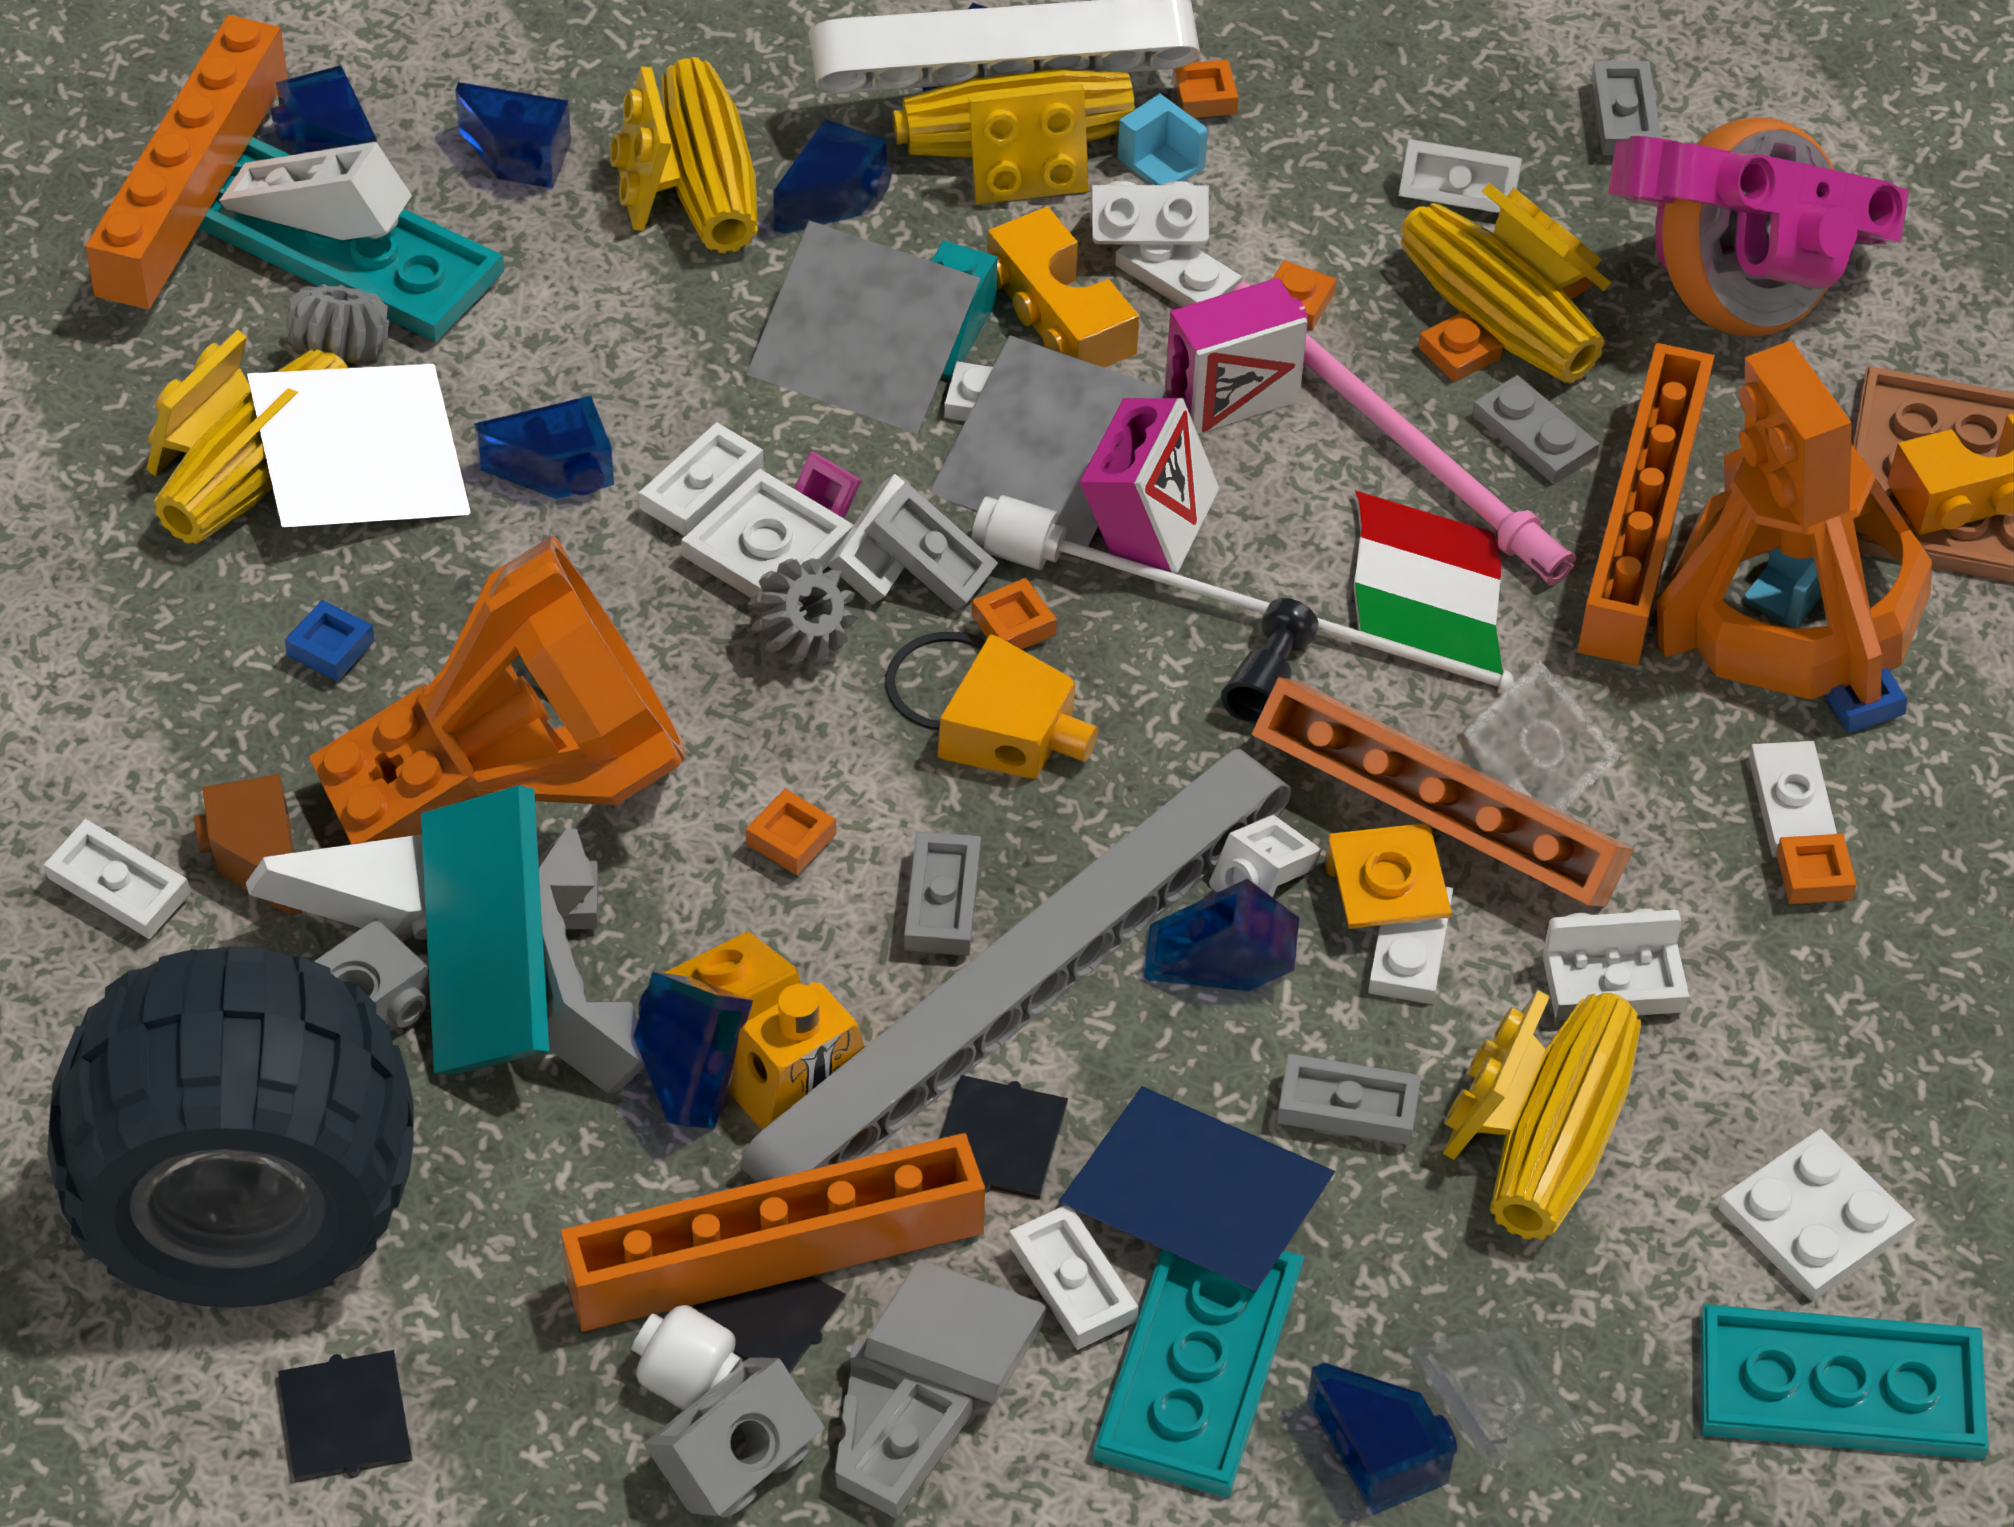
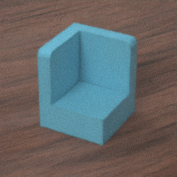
(1162, 142)
(1785, 588)

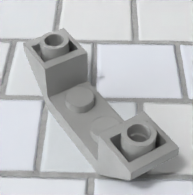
(586, 1035)

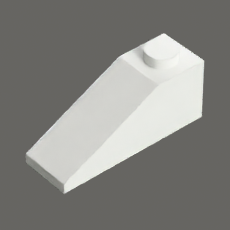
(325, 192)
(351, 883)

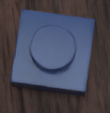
(329, 640)
(1858, 715)

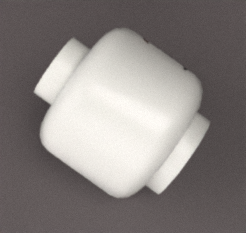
(683, 1355)

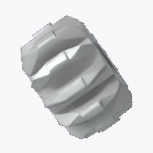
(337, 322)
(785, 621)

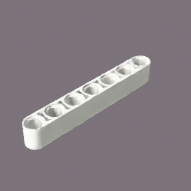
(997, 41)

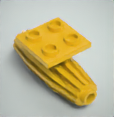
(1018, 128)
(691, 144)
(1512, 279)
(218, 428)
(1549, 1104)

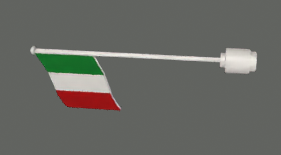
(1419, 581)

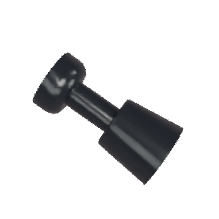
(1288, 627)

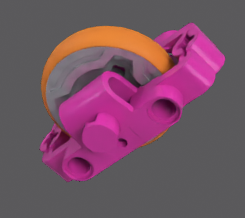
(1754, 219)

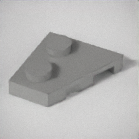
(893, 1432)

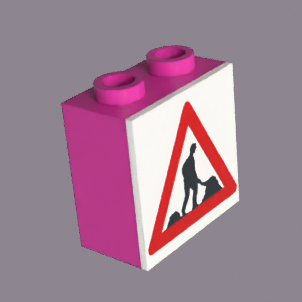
(1237, 354)
(1150, 482)

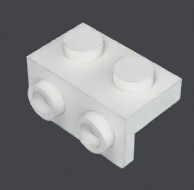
(1149, 213)
(1617, 955)

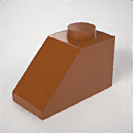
(245, 825)

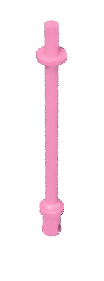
(1517, 531)

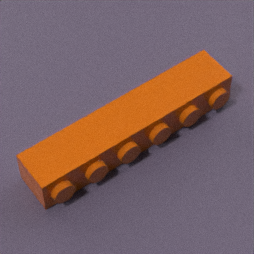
(186, 162)
(1645, 505)
(1443, 792)
(773, 1231)

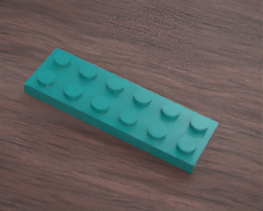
(416, 268)

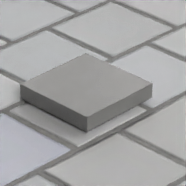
(955, 1331)

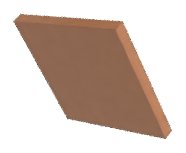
(1910, 406)

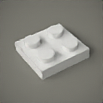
(760, 529)
(1816, 1214)

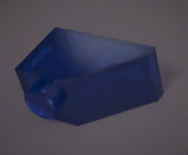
(320, 112)
(515, 132)
(831, 178)
(548, 449)
(1224, 941)
(689, 1045)
(1382, 1435)

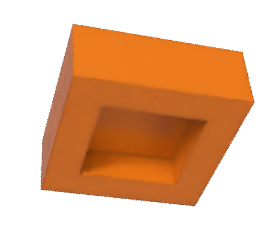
(1206, 89)
(1309, 286)
(1460, 346)
(1015, 615)
(790, 831)
(1816, 868)

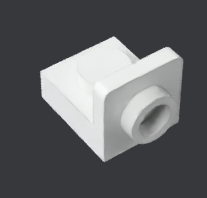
(1265, 854)

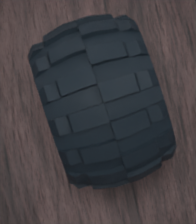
(230, 1128)

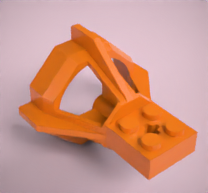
(1807, 494)
(488, 729)

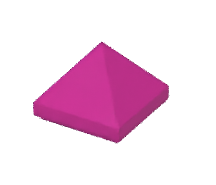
(827, 484)

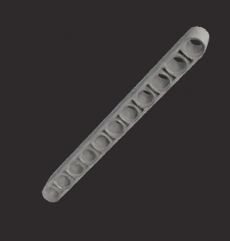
(1017, 974)

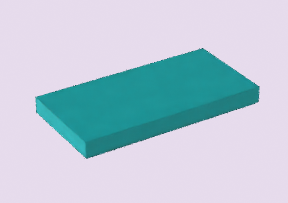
(484, 931)
(1196, 1373)
(1843, 1382)

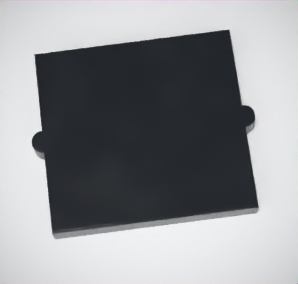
(1008, 1132)
(777, 1318)
(344, 1416)

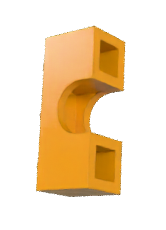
(1034, 268)
(1948, 484)

